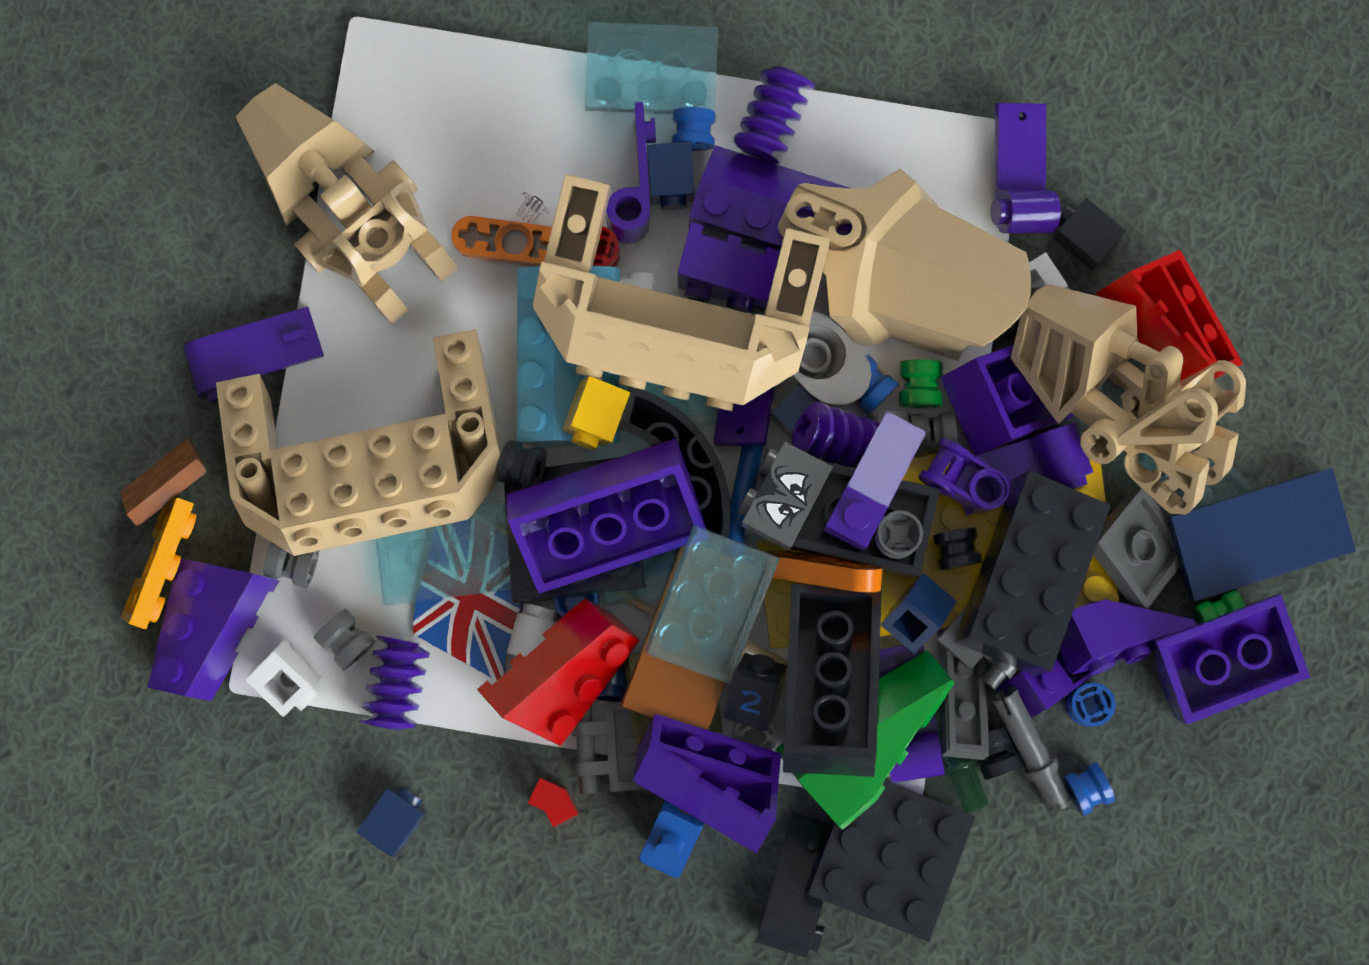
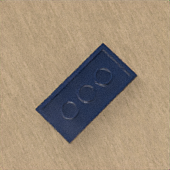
(1261, 534)

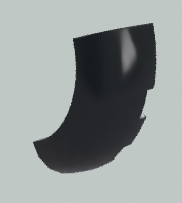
(659, 422)

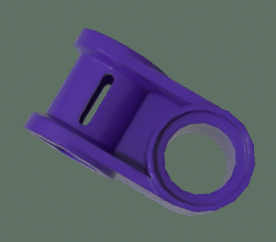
(962, 476)

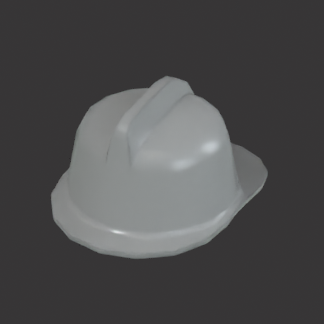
(832, 364)

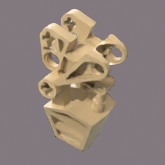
(298, 148)
(1080, 341)

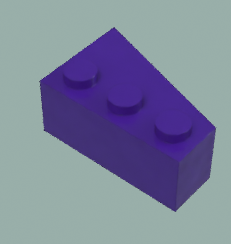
(726, 270)
(203, 627)

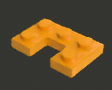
(144, 601)

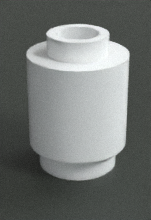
(529, 629)

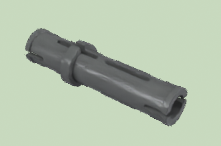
(1039, 764)

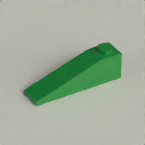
(905, 704)

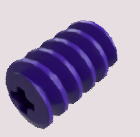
(771, 113)
(833, 434)
(395, 684)

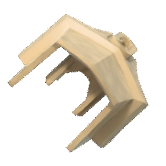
(911, 267)

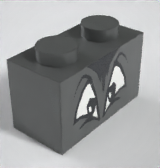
(785, 495)

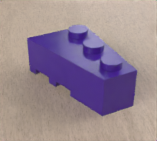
(711, 778)

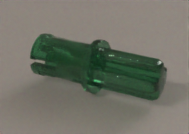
(965, 781)

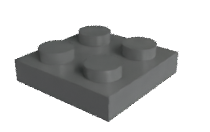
(1137, 548)

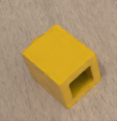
(595, 413)

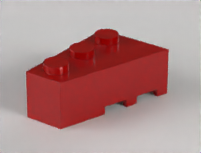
(1174, 313)
(563, 674)

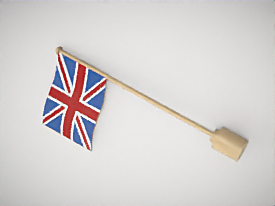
(481, 625)

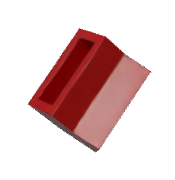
(554, 801)

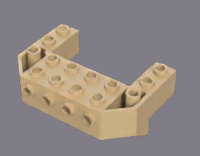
(667, 336)
(368, 479)

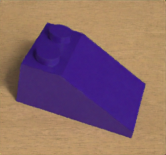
(995, 402)

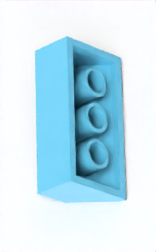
(543, 376)

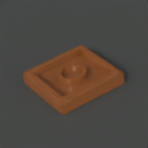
(162, 482)

